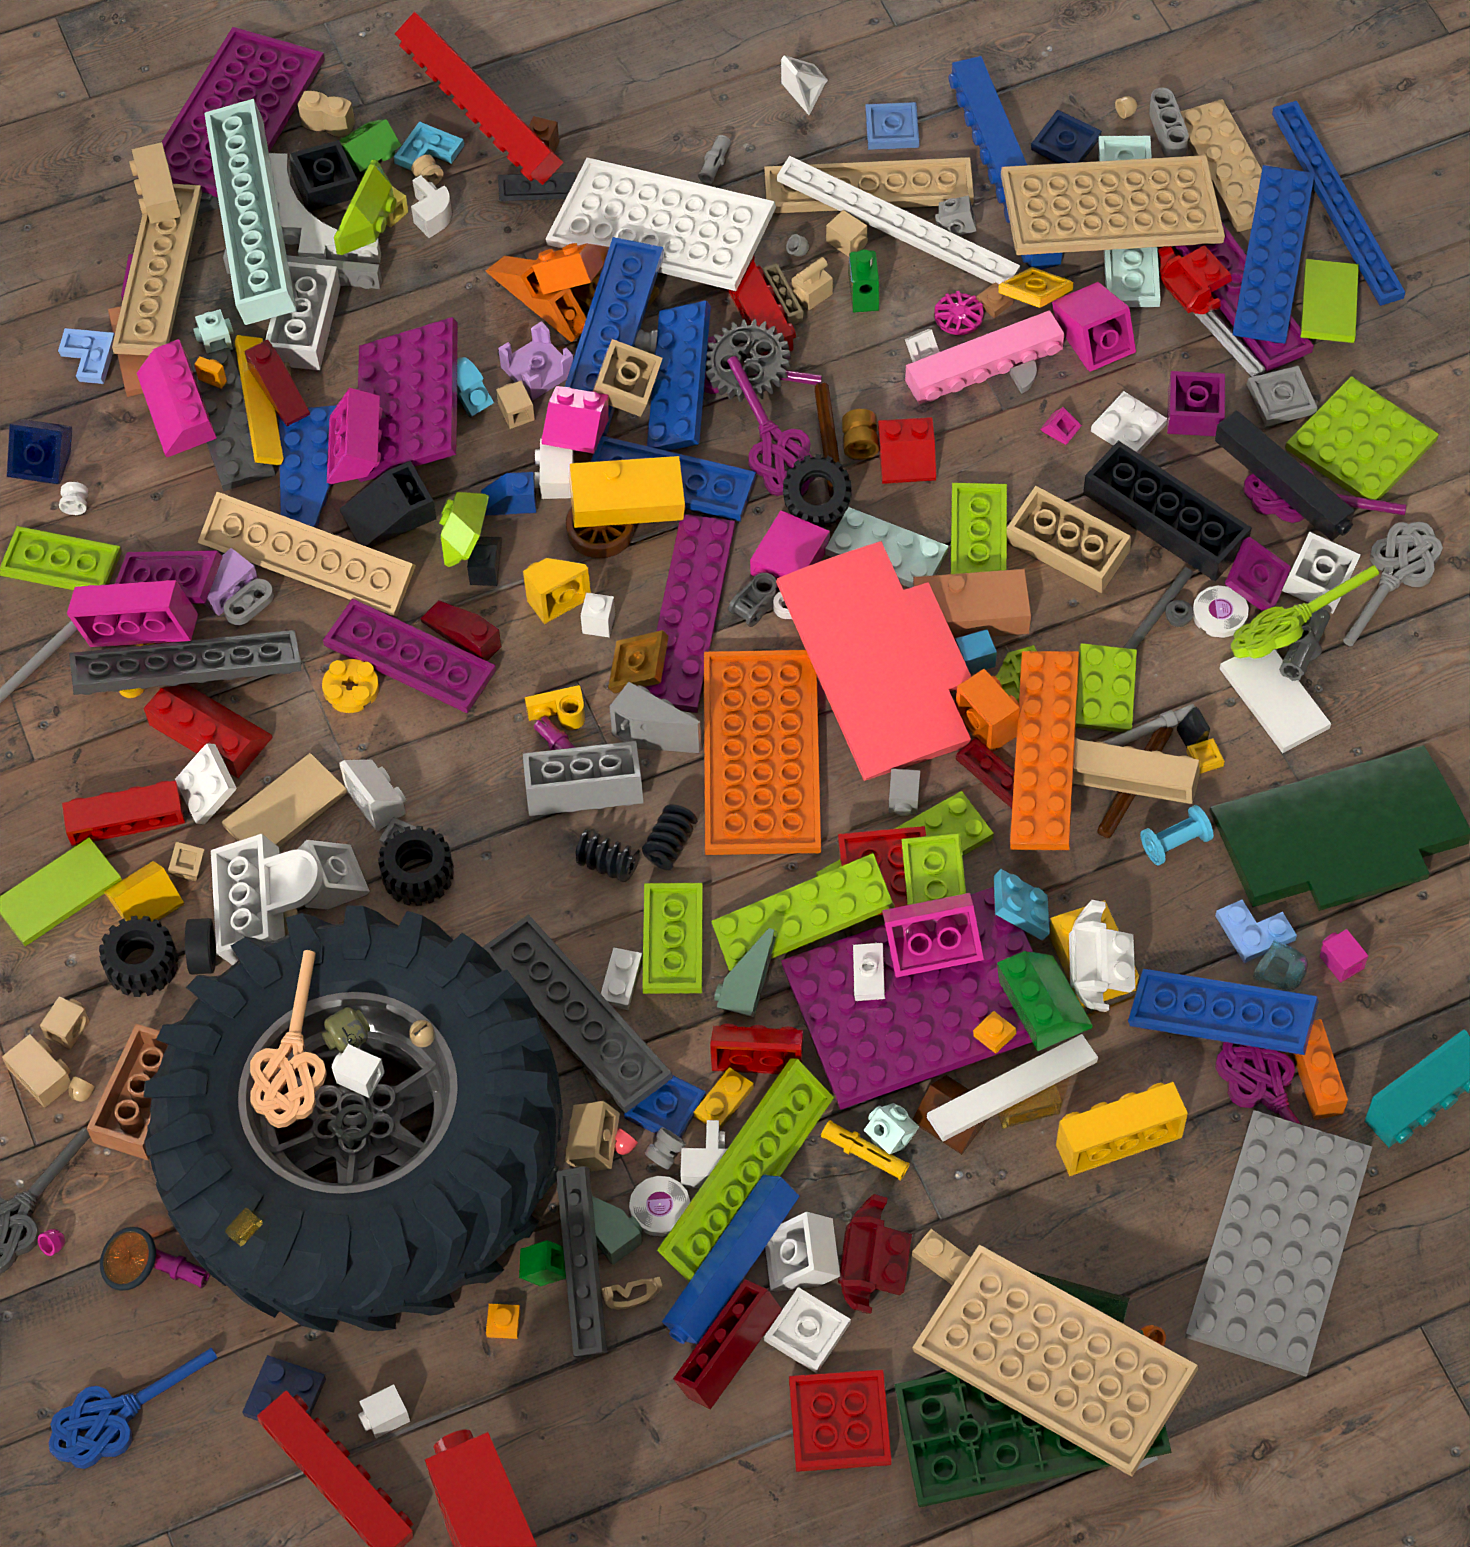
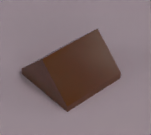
(938, 1094)

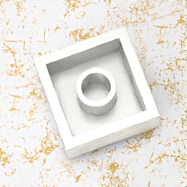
(1319, 569)

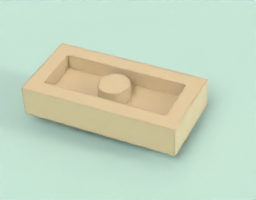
(941, 1256)

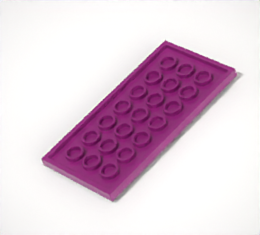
(241, 70)

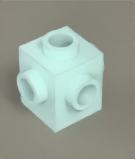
(213, 331)
(890, 1127)

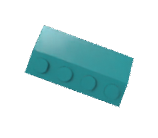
(1421, 1092)

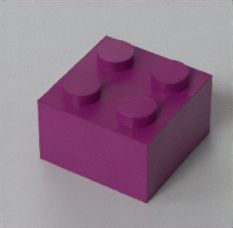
(1195, 403)

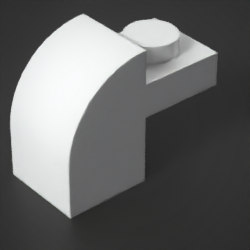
(433, 209)
(700, 1162)

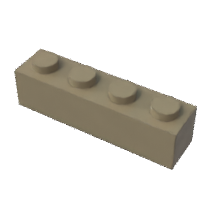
(783, 294)

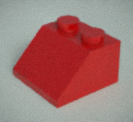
(907, 450)

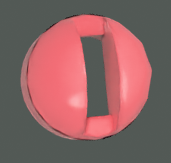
(624, 1142)

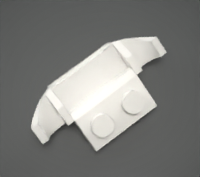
(1099, 958)

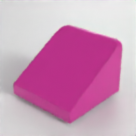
(1061, 426)

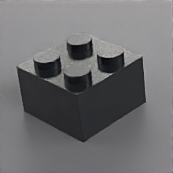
(323, 175)

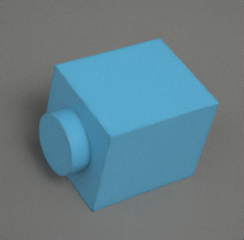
(977, 651)

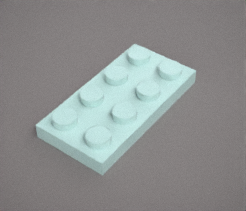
(908, 551)

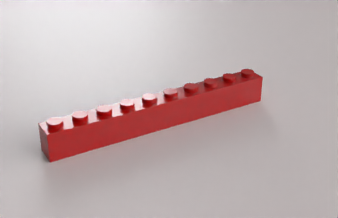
(479, 99)

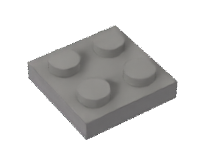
(1282, 396)

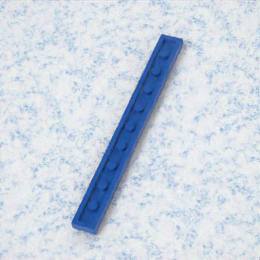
(1339, 204)

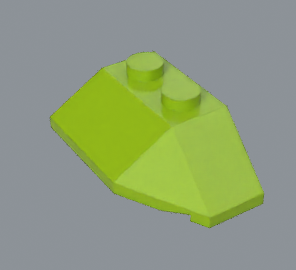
(366, 212)
(462, 525)

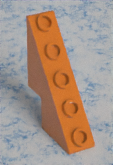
(555, 308)

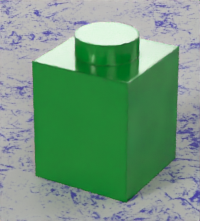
(542, 1263)

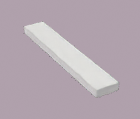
(1012, 1087)

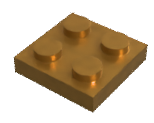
(638, 661)

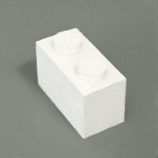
(554, 471)

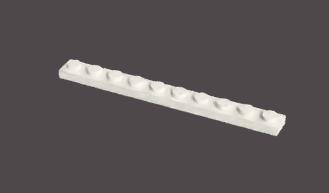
(896, 222)

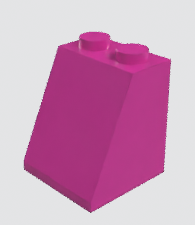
(1095, 325)

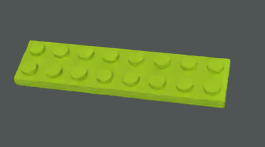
(759, 1149)

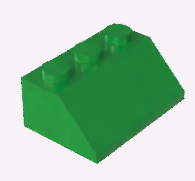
(1042, 998)

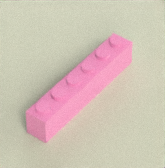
(984, 357)

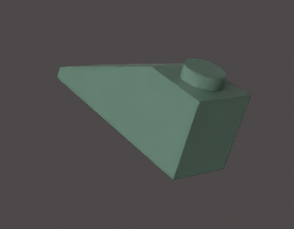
(745, 982)
(615, 1231)

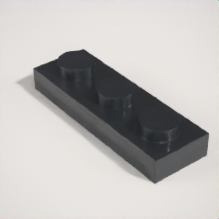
(517, 187)

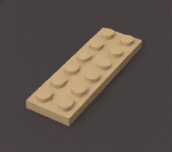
(1229, 159)

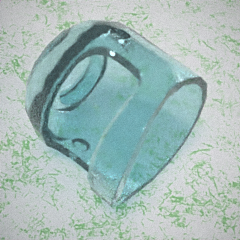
(1283, 960)

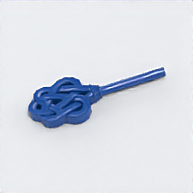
(99, 1417)

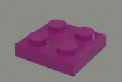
(1257, 575)

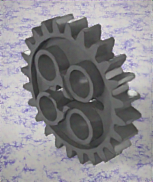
(769, 367)

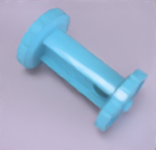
(1195, 826)

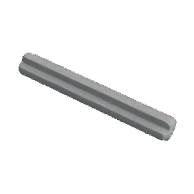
(1232, 343)

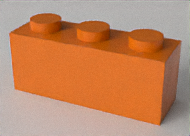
(1321, 1076)

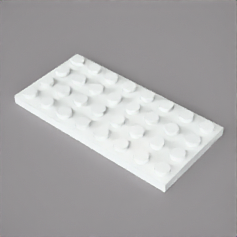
(702, 228)

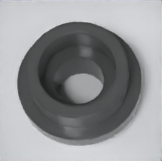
(1179, 619)

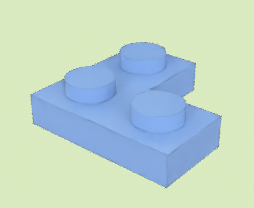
(92, 348)
(1253, 938)

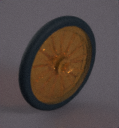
(128, 1258)

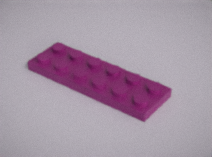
(410, 655)

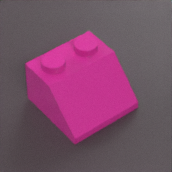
(575, 419)

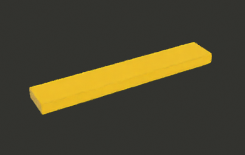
(259, 410)

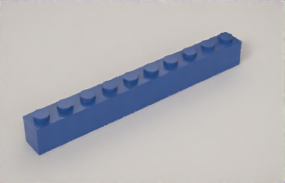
(992, 134)

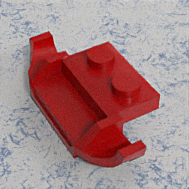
(1193, 278)

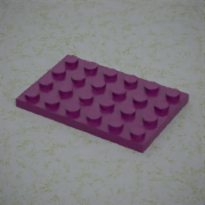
(417, 393)

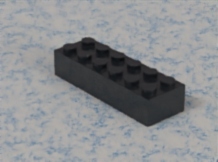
(1166, 510)

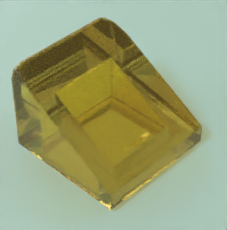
(243, 1227)

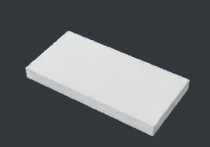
(1275, 700)

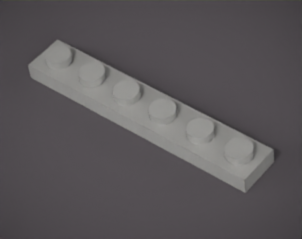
(350, 273)

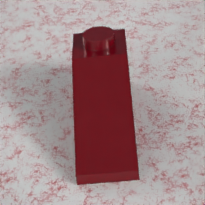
(276, 382)
(463, 629)

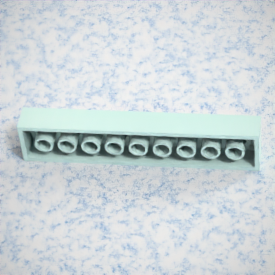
(249, 212)

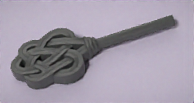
(24, 1203)

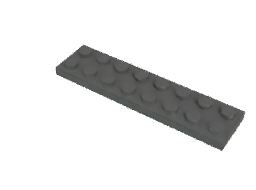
(184, 662)
(579, 1014)

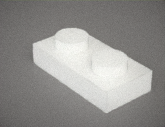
(621, 977)

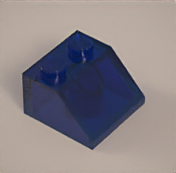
(38, 450)

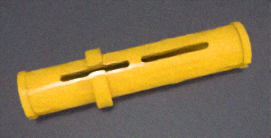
(865, 1150)

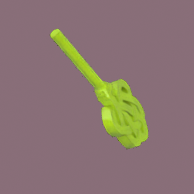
(1282, 627)

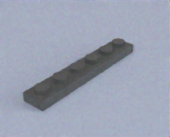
(581, 1262)

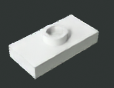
(869, 971)

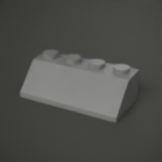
(582, 778)

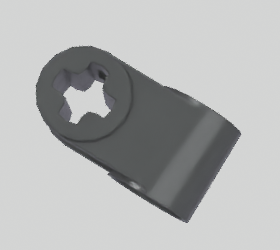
(751, 602)

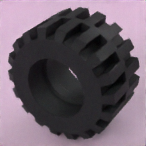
(823, 468)
(410, 846)
(145, 975)

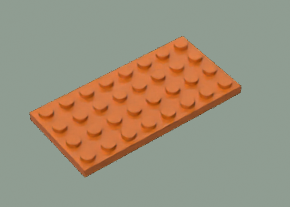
(761, 753)

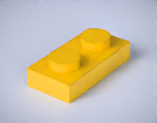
(724, 1098)

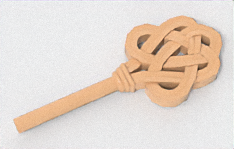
(277, 1059)

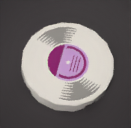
(1220, 611)
(658, 1204)

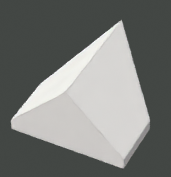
(802, 81)

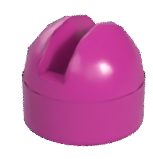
(51, 1242)

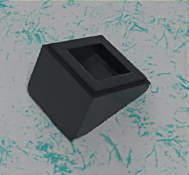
(1193, 728)

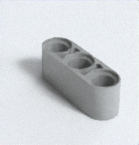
(1168, 123)

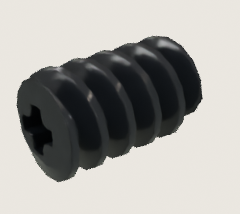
(668, 835)
(606, 858)

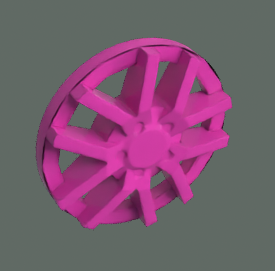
(958, 313)

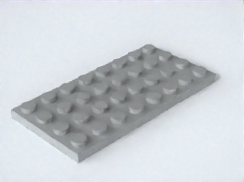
(1279, 1243)

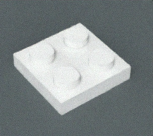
(1129, 423)
(205, 783)
(807, 1330)

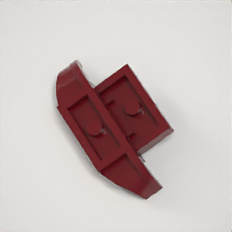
(872, 1256)

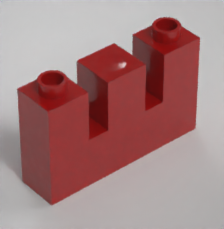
(476, 1493)

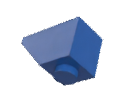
(511, 494)

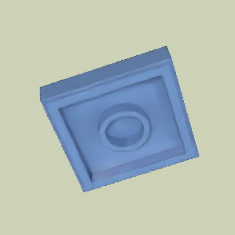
(892, 125)

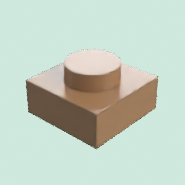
(993, 301)

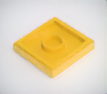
(1036, 287)

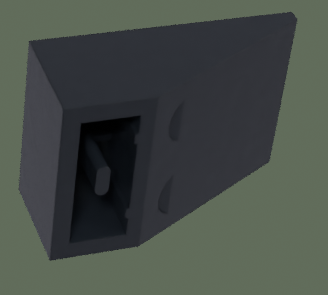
(389, 506)

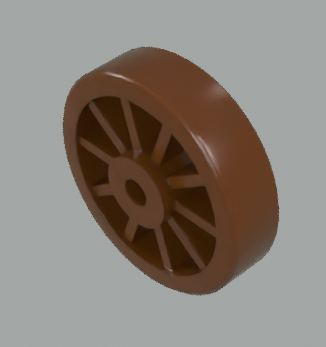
(602, 550)

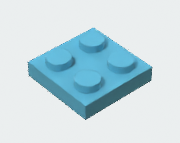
(1021, 904)

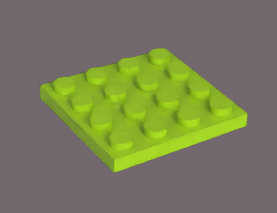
(1361, 441)

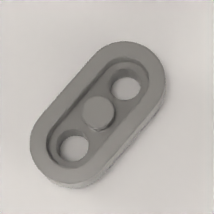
(246, 601)

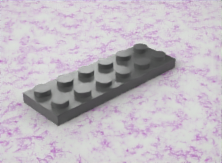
(227, 411)

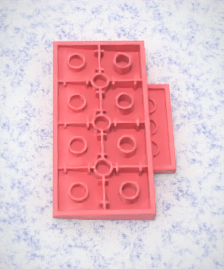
(879, 658)

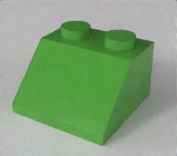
(369, 142)

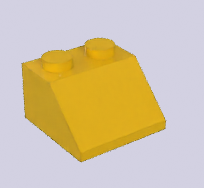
(555, 587)

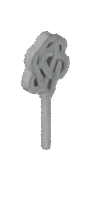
(1401, 536)

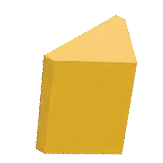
(145, 894)

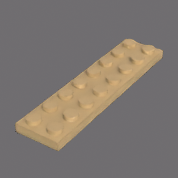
(896, 182)
(156, 277)
(307, 554)

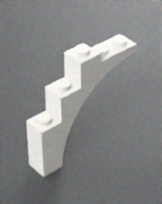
(302, 228)

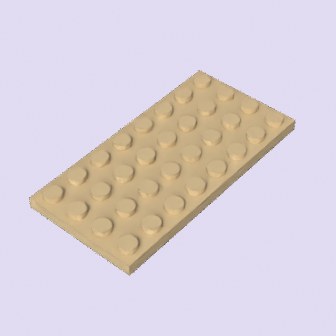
(1111, 205)
(1056, 1359)

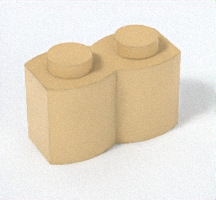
(326, 113)

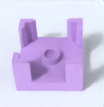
(536, 363)

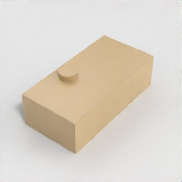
(1068, 539)

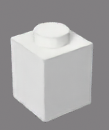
(597, 615)
(357, 1070)
(383, 1412)

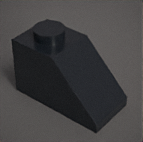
(485, 561)

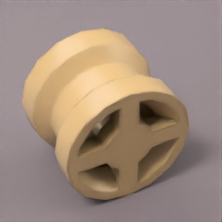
(427, 168)

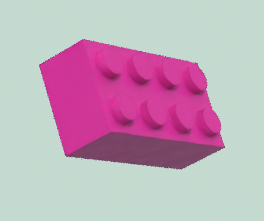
(132, 613)

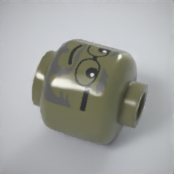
(346, 1028)

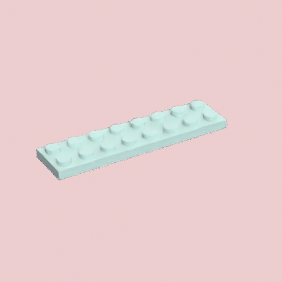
(1134, 271)

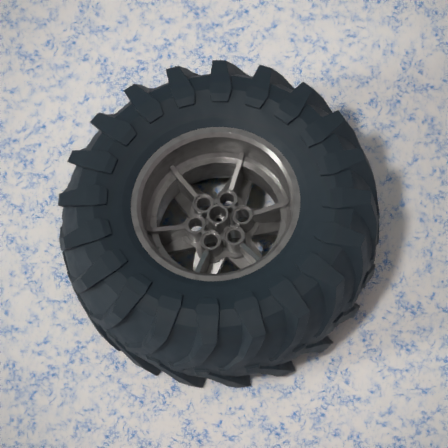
(364, 1242)

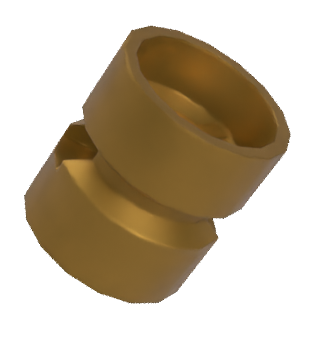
(860, 434)

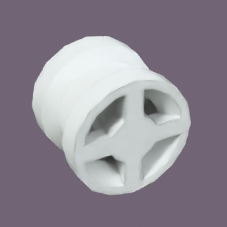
(73, 498)

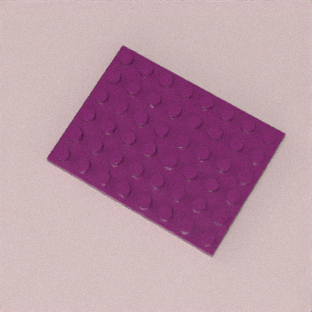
(921, 1023)

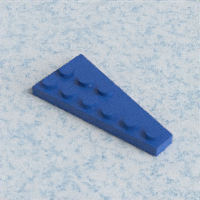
(305, 466)

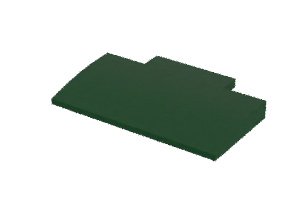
(1343, 831)
(977, 1445)

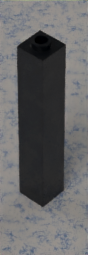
(1284, 475)

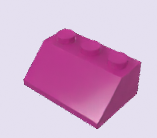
(354, 437)
(933, 935)

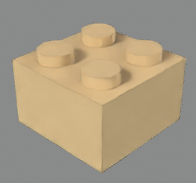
(627, 377)

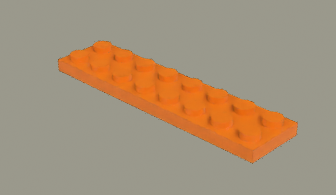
(1045, 751)

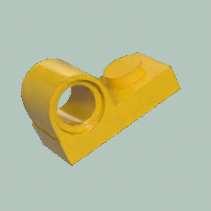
(558, 703)

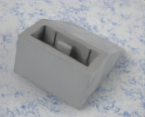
(653, 722)

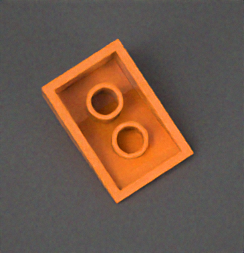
(569, 266)

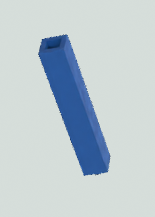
(730, 1259)

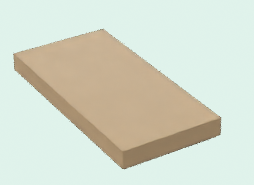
(287, 803)

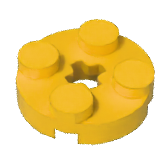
(350, 671)

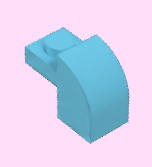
(471, 388)

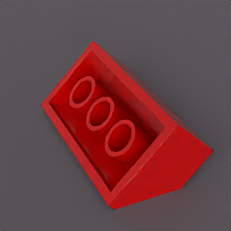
(197, 720)

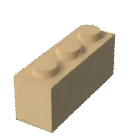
(154, 183)

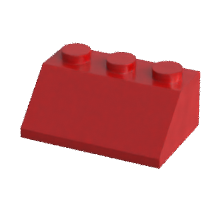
(754, 1048)

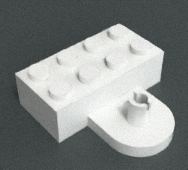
(256, 887)

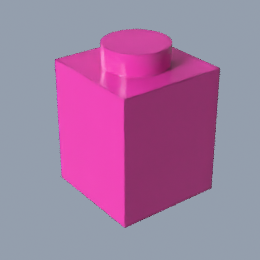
(1343, 955)

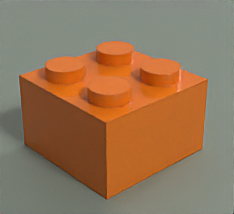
(987, 710)

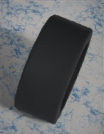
(200, 946)

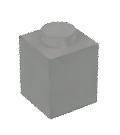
(904, 792)

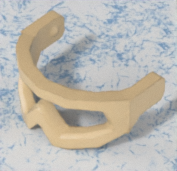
(653, 1288)

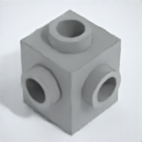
(956, 216)

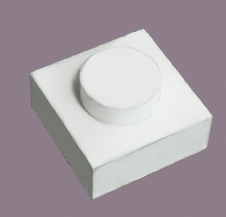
(922, 345)

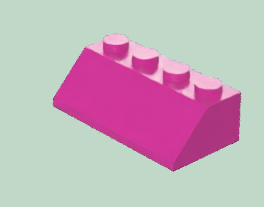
(175, 399)

